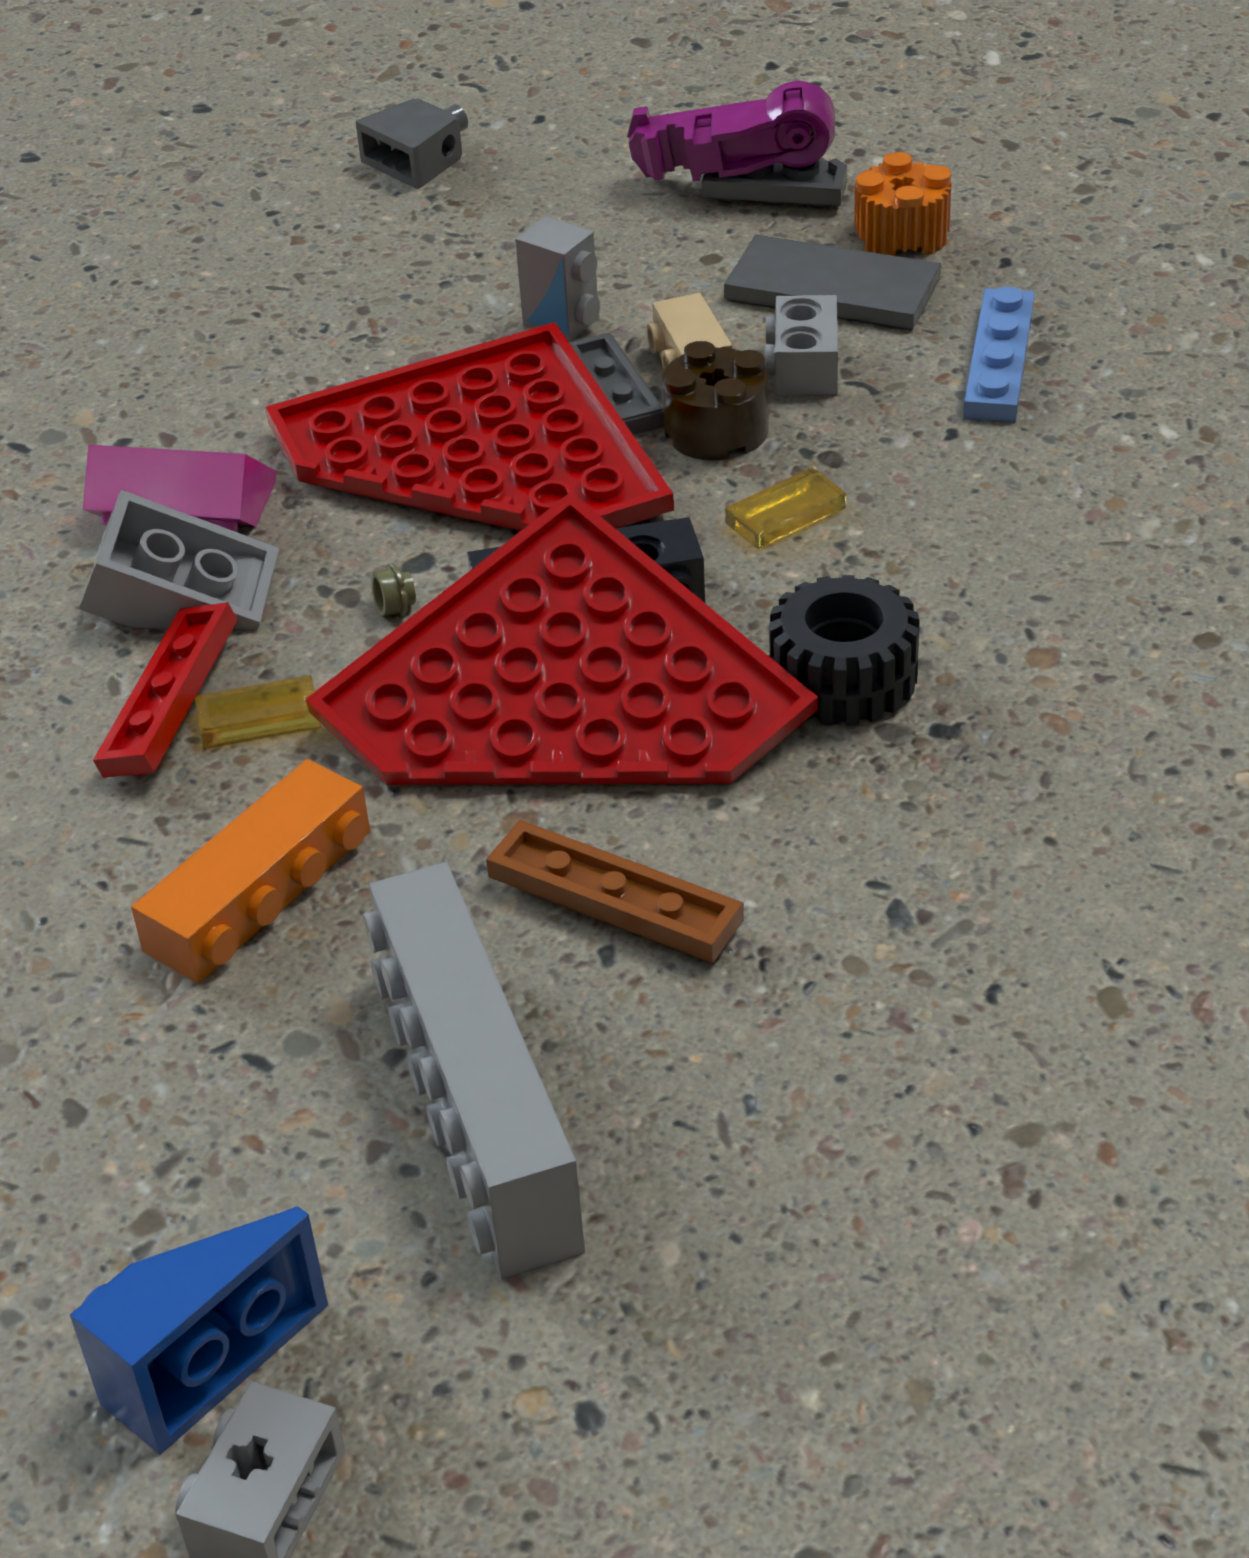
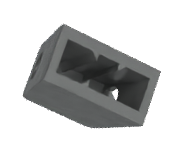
(412, 140)

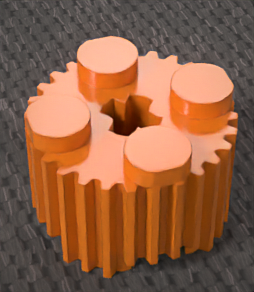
(903, 205)

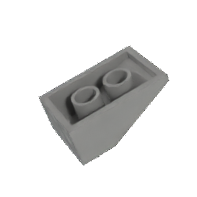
(169, 561)

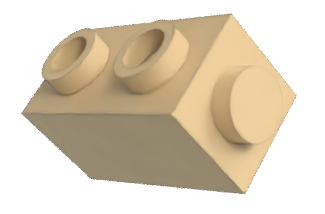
(680, 323)

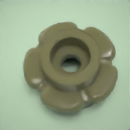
(393, 591)

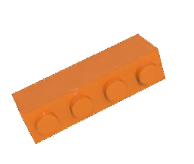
(251, 870)

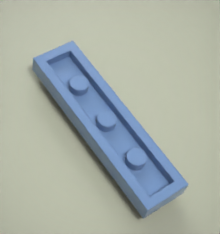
(999, 355)

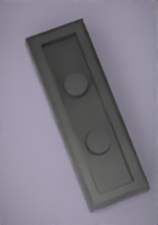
(620, 382)

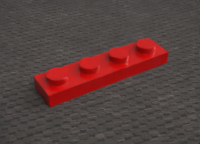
(165, 691)

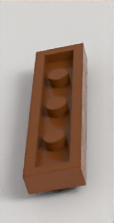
(616, 890)

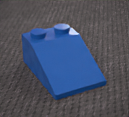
(198, 1322)

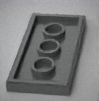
(867, 284)

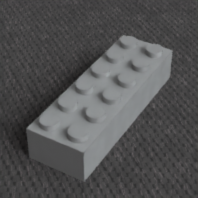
(476, 1072)

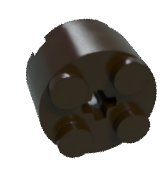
(715, 401)

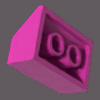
(204, 484)

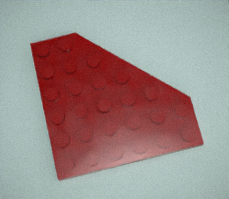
(476, 436)
(563, 668)

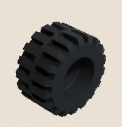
(848, 646)

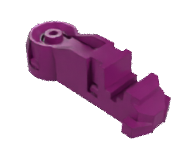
(734, 139)

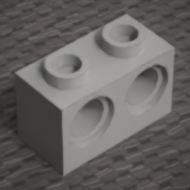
(803, 345)

